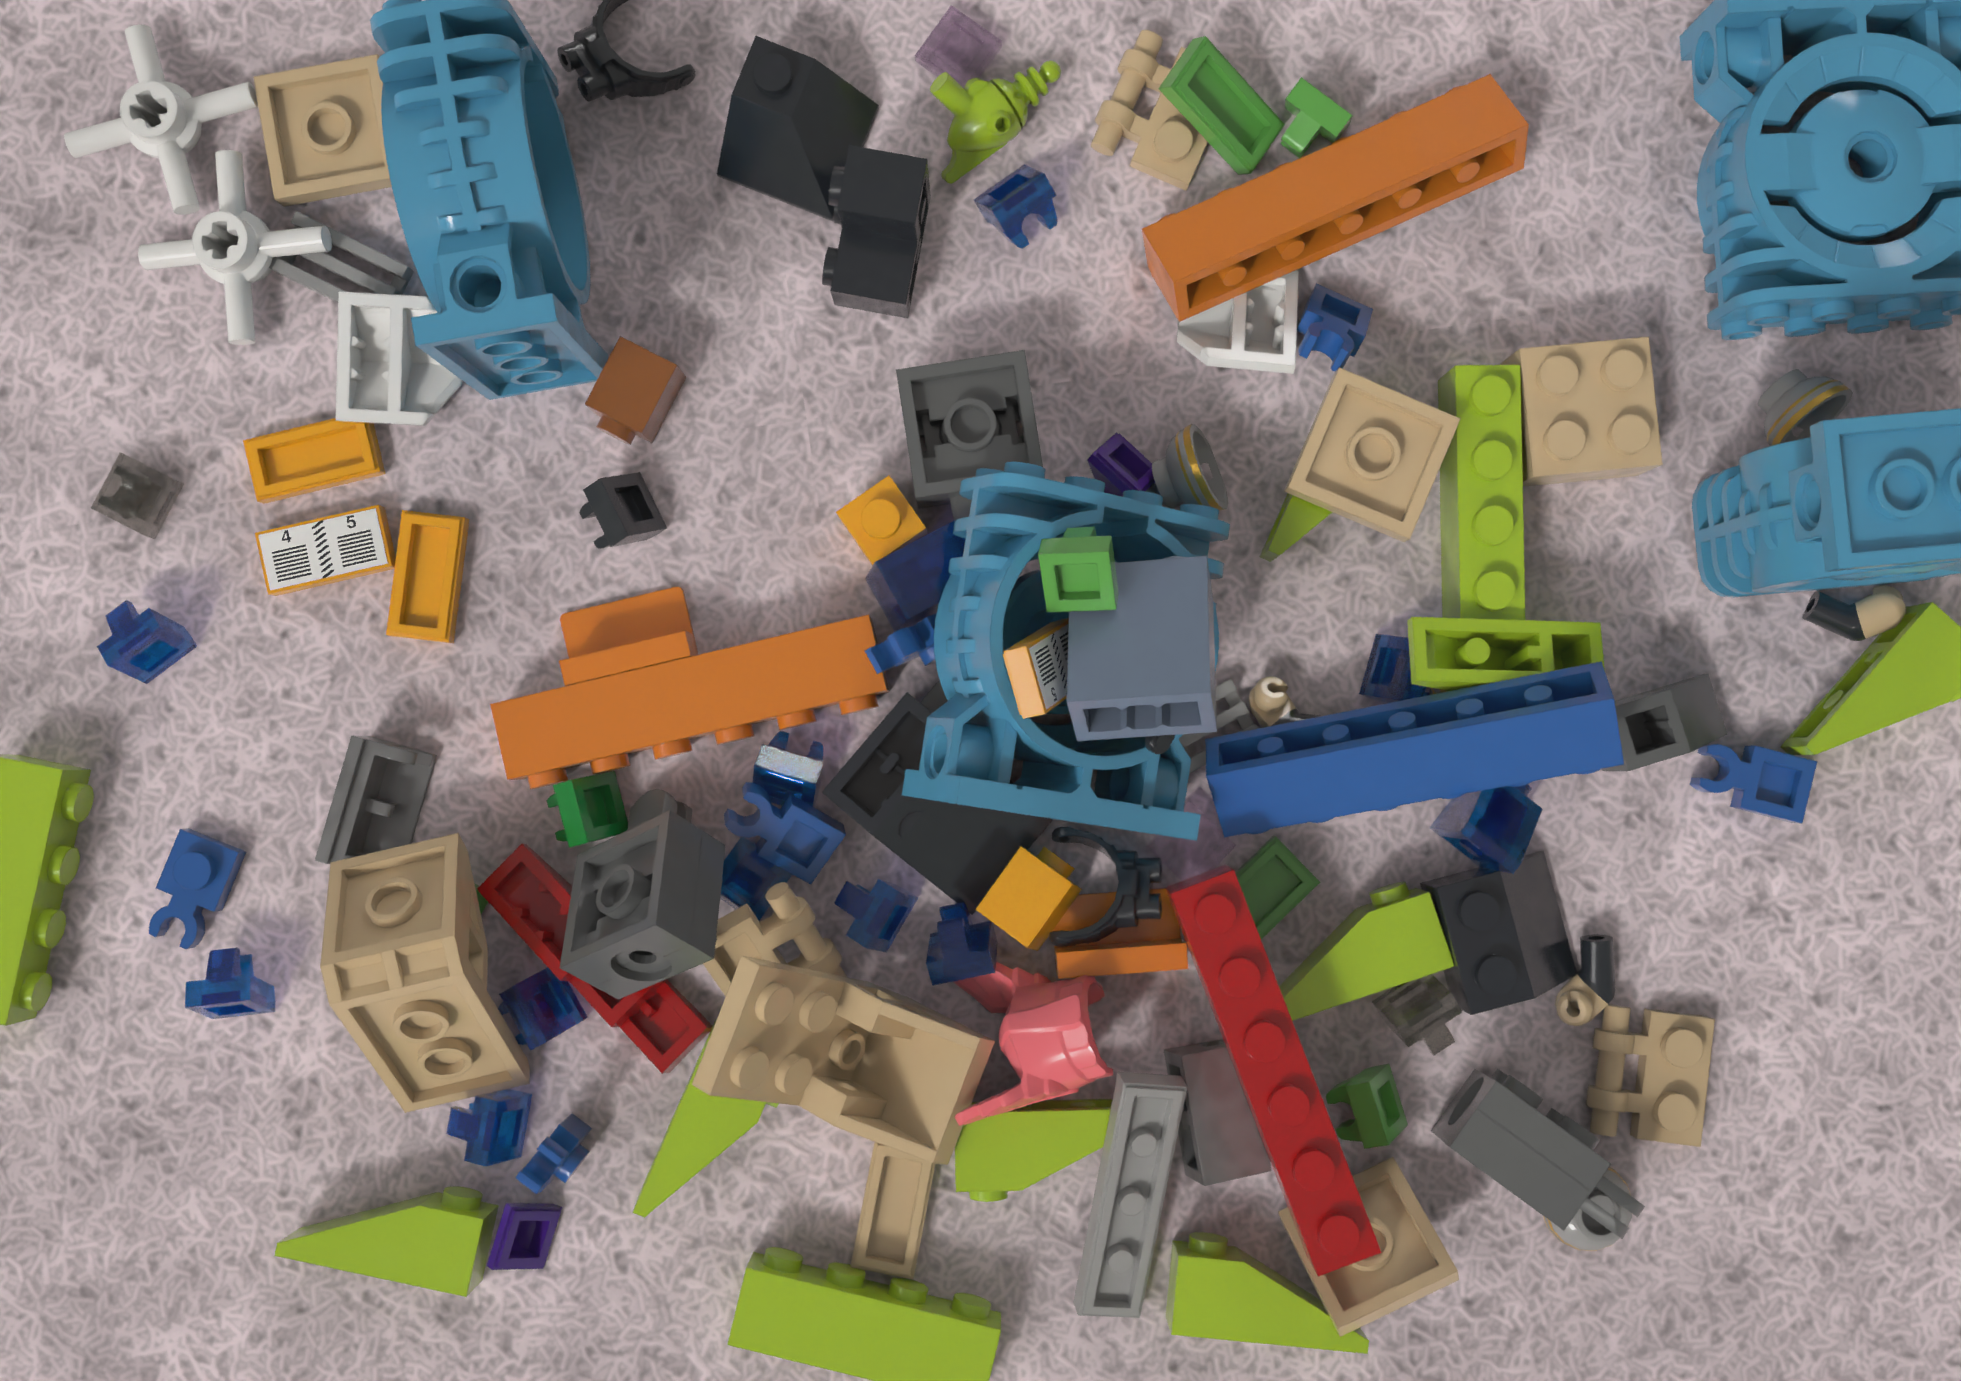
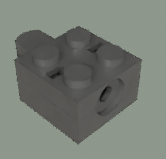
(967, 422)
(644, 900)
(1532, 1155)

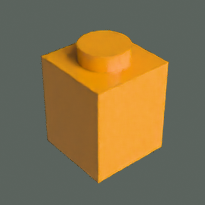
(881, 520)
(1030, 896)

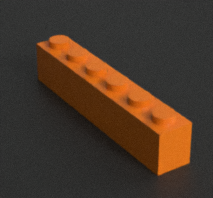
(1335, 197)
(688, 700)

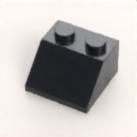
(1502, 934)

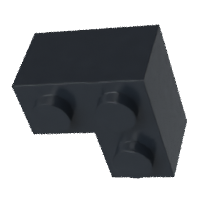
(883, 218)

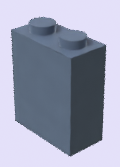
(1149, 659)

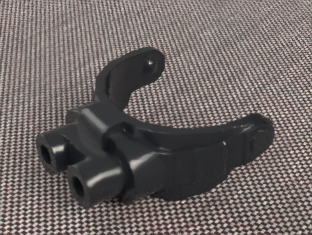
(606, 73)
(1133, 896)

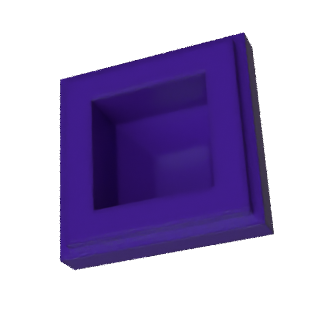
(1121, 466)
(524, 1236)

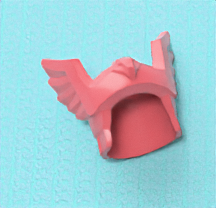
(1042, 1036)

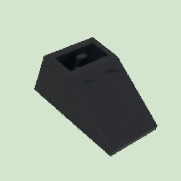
(947, 843)

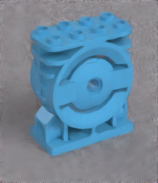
(1890, 112)
(486, 195)
(1836, 508)
(989, 609)

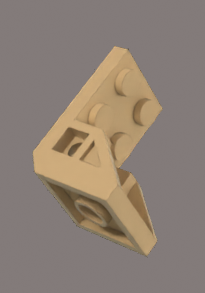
(411, 974)
(845, 1055)

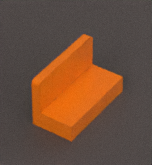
(626, 635)
(1145, 948)

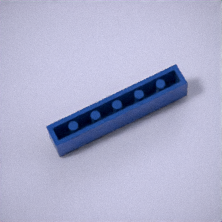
(1415, 750)

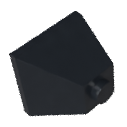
(791, 127)

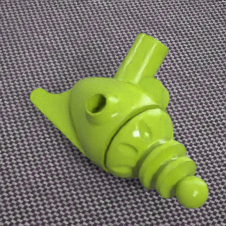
(988, 113)

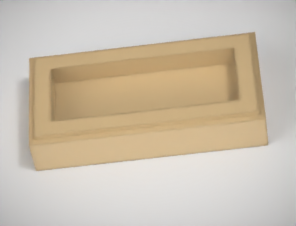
(892, 1213)

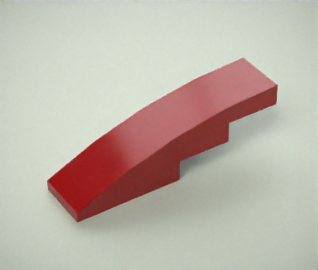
(536, 906)

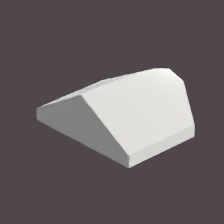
(1248, 330)
(379, 366)

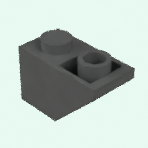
(1667, 722)

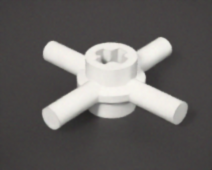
(176, 131)
(234, 247)

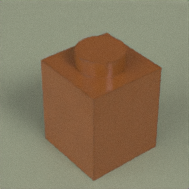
(634, 392)

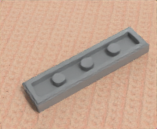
(1129, 1194)

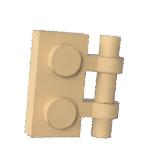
(1167, 141)
(744, 935)
(1669, 1078)

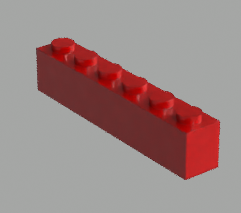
(1273, 1070)

